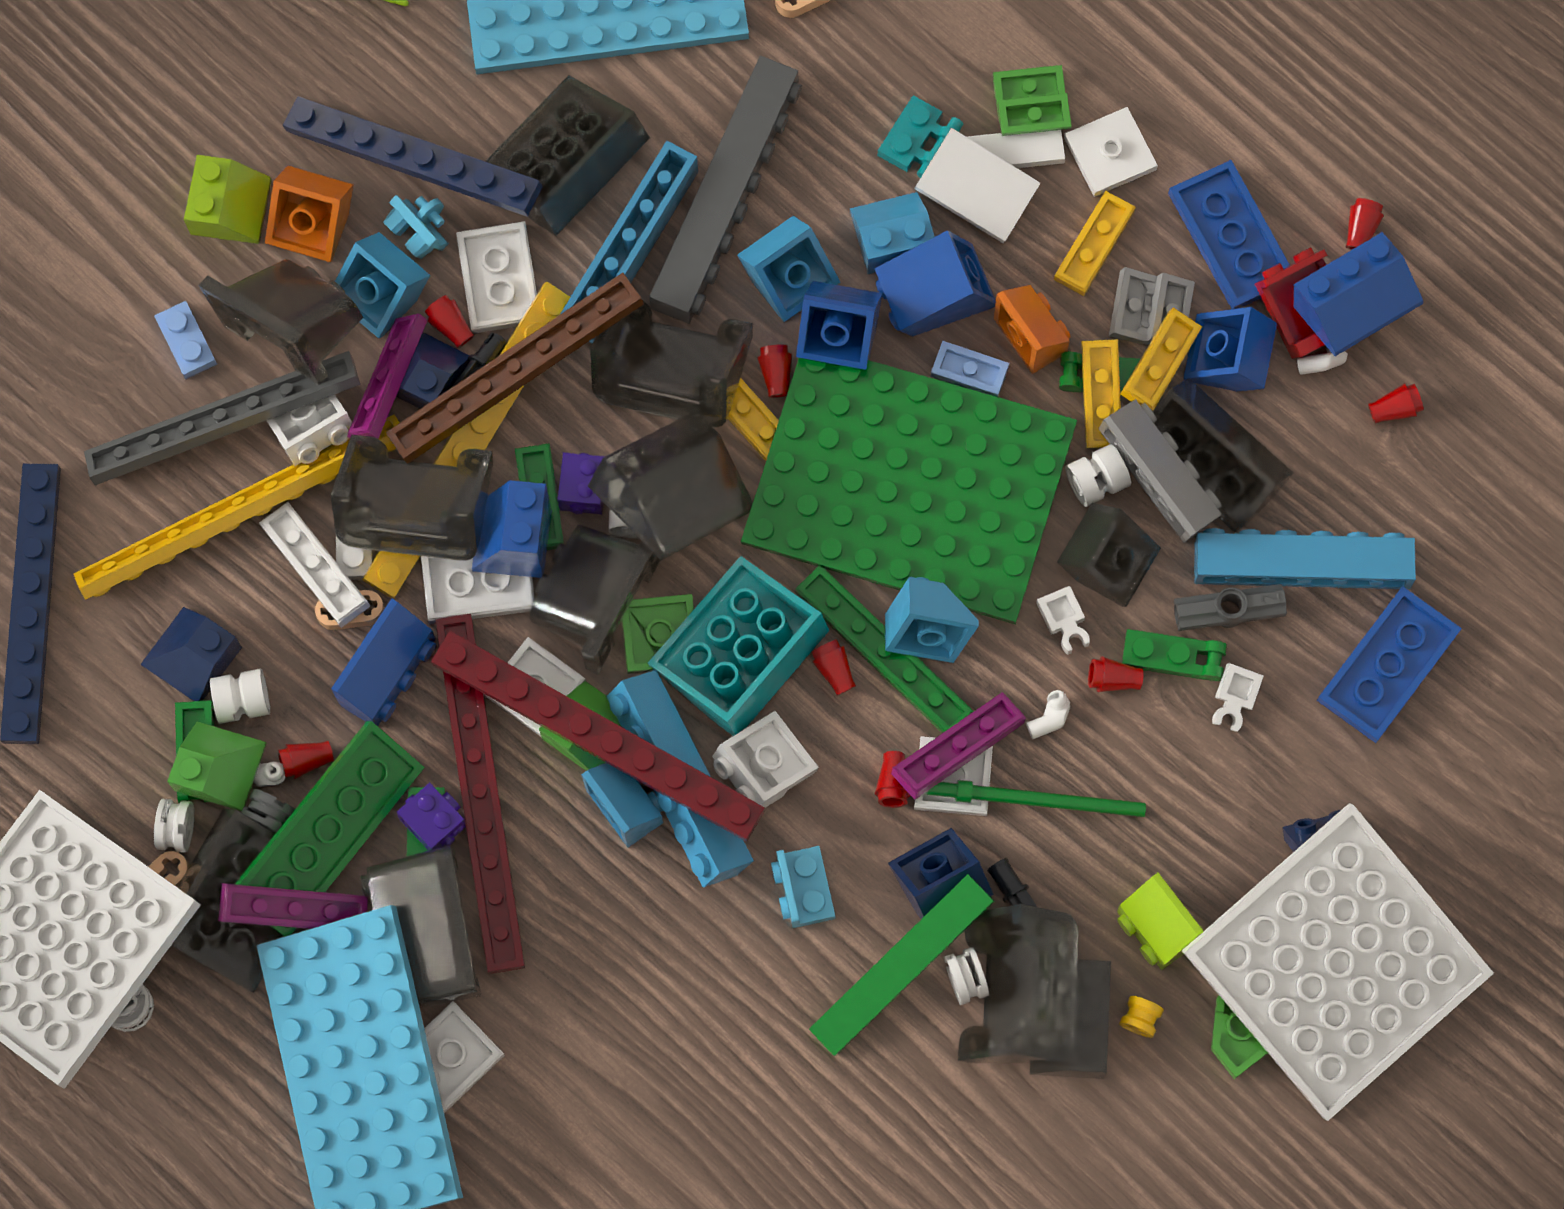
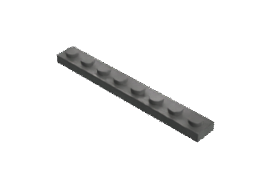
(218, 419)

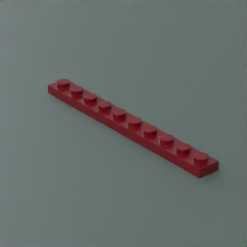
(598, 736)
(482, 813)

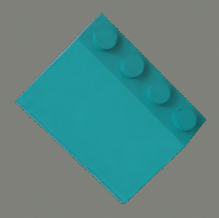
(739, 646)

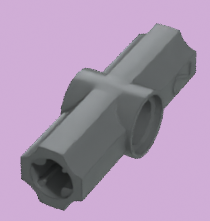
(1253, 605)

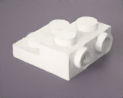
(311, 429)
(764, 760)

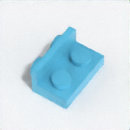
(804, 885)

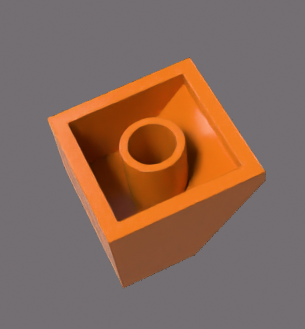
(308, 213)
(1031, 327)

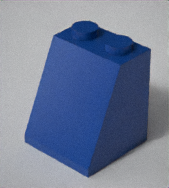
(934, 285)
(838, 324)
(515, 530)

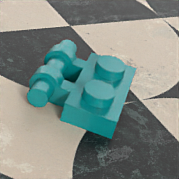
(912, 132)

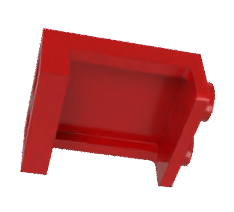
(1278, 297)

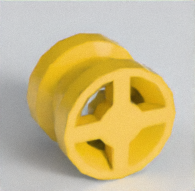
(1141, 1016)

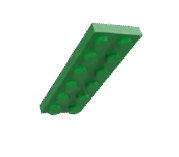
(335, 816)

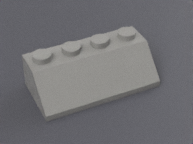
(1160, 470)

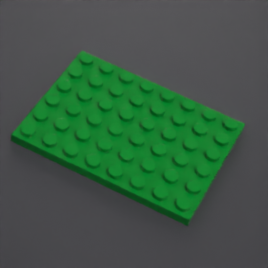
(910, 481)

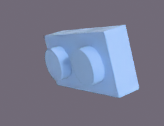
(185, 340)
(969, 369)

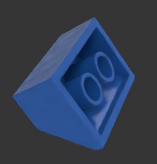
(1357, 294)
(384, 664)

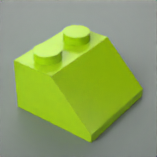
(226, 200)
(1158, 922)

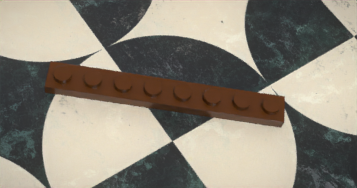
(515, 368)

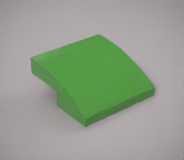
(1031, 100)

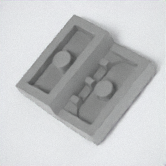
(1144, 302)

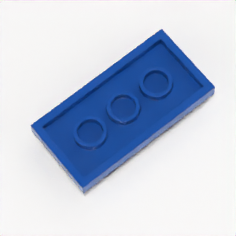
(1228, 231)
(1389, 664)

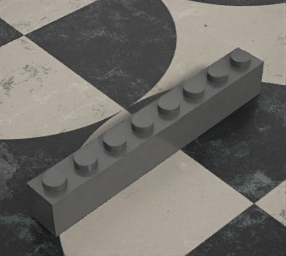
(725, 189)

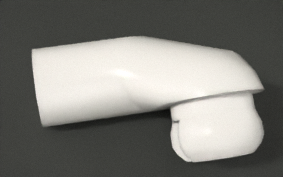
(1320, 362)
(1054, 715)
(269, 774)

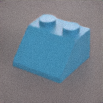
(890, 228)
(786, 265)
(381, 282)
(928, 621)
(623, 802)

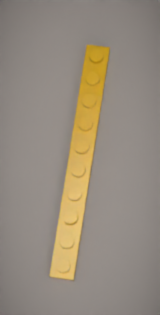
(216, 518)
(390, 568)

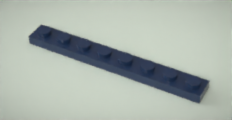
(413, 156)
(30, 604)

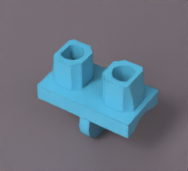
(406, 214)

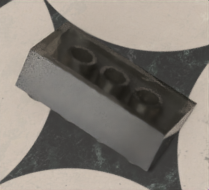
(1222, 452)

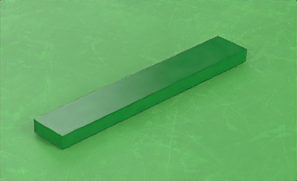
(867, 637)
(901, 965)

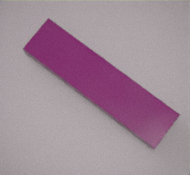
(387, 376)
(958, 745)
(287, 906)

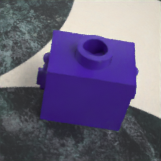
(573, 486)
(432, 817)

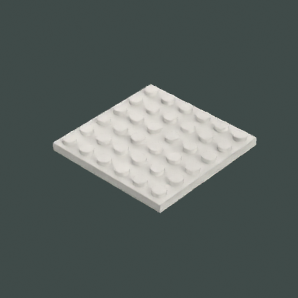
(74, 935)
(1338, 961)

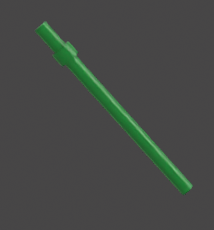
(965, 792)

